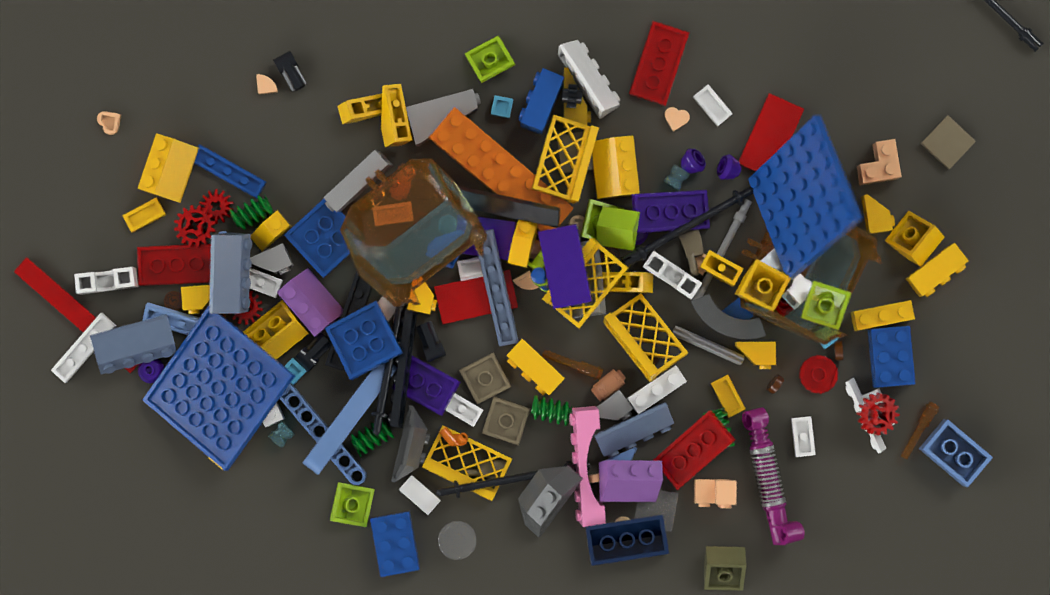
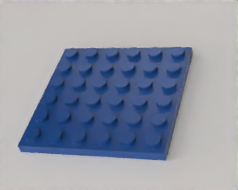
(804, 198)
(218, 388)

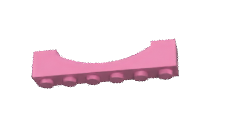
(585, 422)

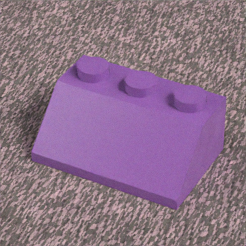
(311, 302)
(630, 480)

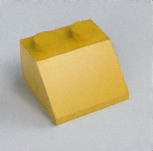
(915, 238)
(762, 285)

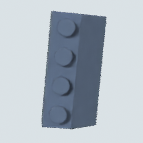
(230, 273)
(133, 344)
(633, 429)

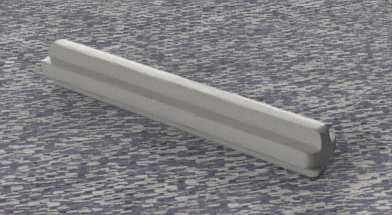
(708, 345)

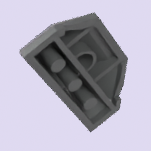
(411, 445)
(546, 496)

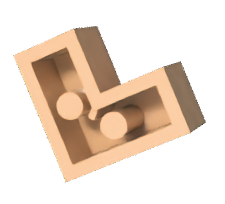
(885, 166)
(715, 491)

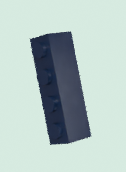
(627, 540)

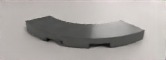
(724, 323)

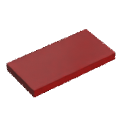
(659, 63)
(771, 131)
(173, 264)
(468, 299)
(694, 449)

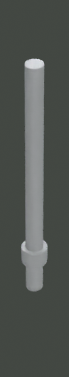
(739, 218)

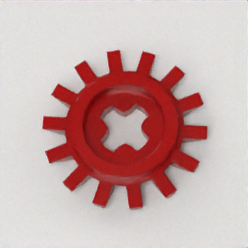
(224, 205)
(253, 312)

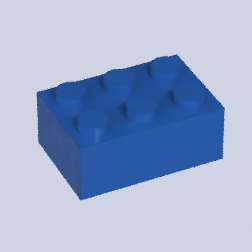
(541, 101)
(891, 356)
(395, 543)

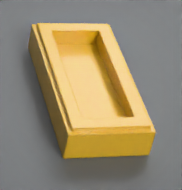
(144, 215)
(728, 396)

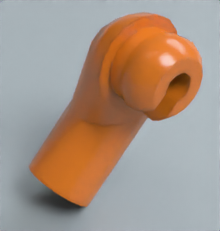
(454, 439)

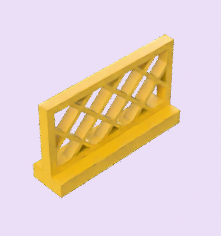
(581, 163)
(589, 251)
(631, 346)
(452, 475)

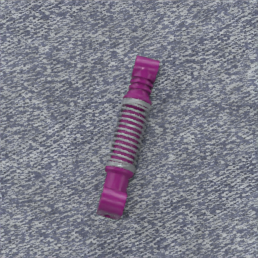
(781, 529)

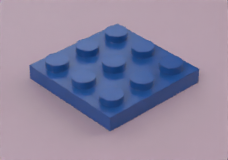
(320, 238)
(363, 340)

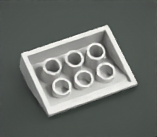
(588, 78)

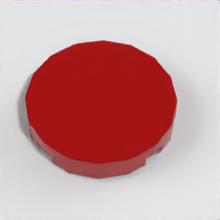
(818, 374)

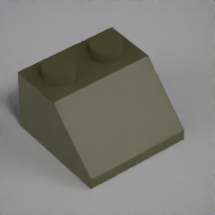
(724, 568)

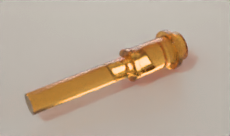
(583, 367)
(924, 421)

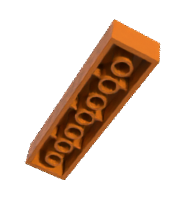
(491, 163)

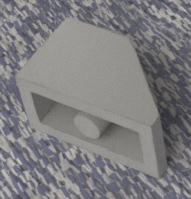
(274, 260)
(615, 407)

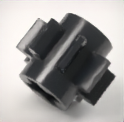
(572, 96)

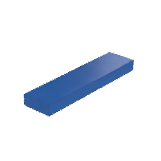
(229, 171)

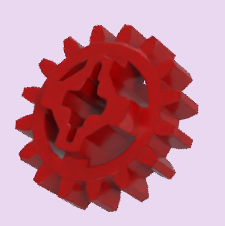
(202, 221)
(886, 412)

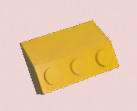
(615, 167)
(168, 168)
(277, 330)

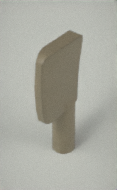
(693, 248)
(486, 468)

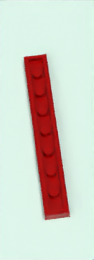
(57, 296)

